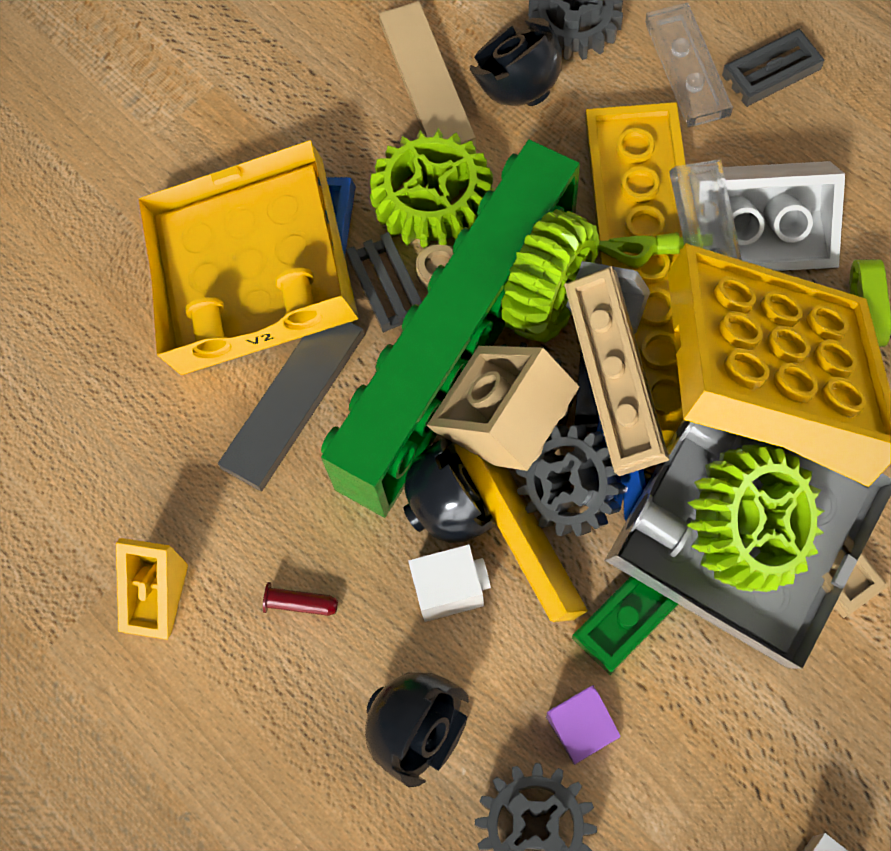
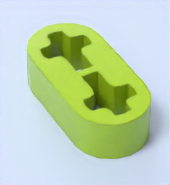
(870, 282)

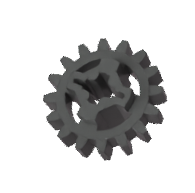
(580, 23)
(591, 475)
(518, 806)

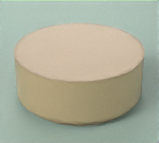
(430, 259)

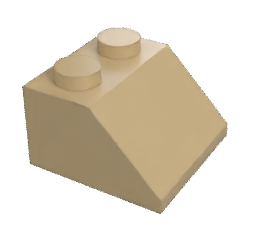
(505, 404)

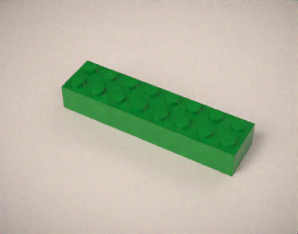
(460, 312)

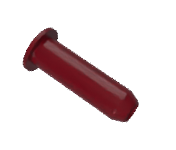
(298, 601)

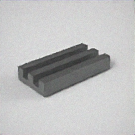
(778, 72)
(372, 251)

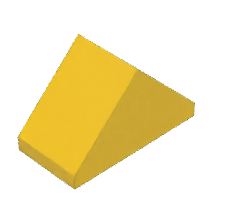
(148, 587)

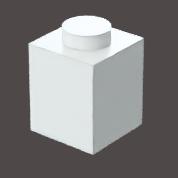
(449, 582)

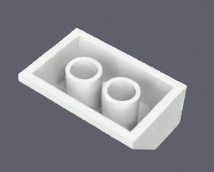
(787, 214)

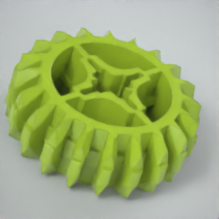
(442, 167)
(548, 259)
(738, 517)

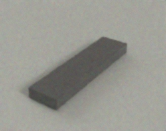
(289, 404)

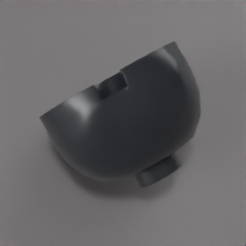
(519, 65)
(444, 497)
(414, 725)

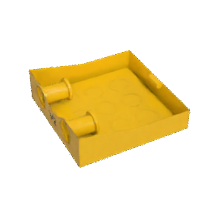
(245, 260)
(780, 362)

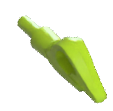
(643, 245)

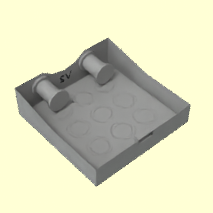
(779, 622)

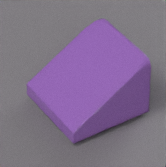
(583, 724)

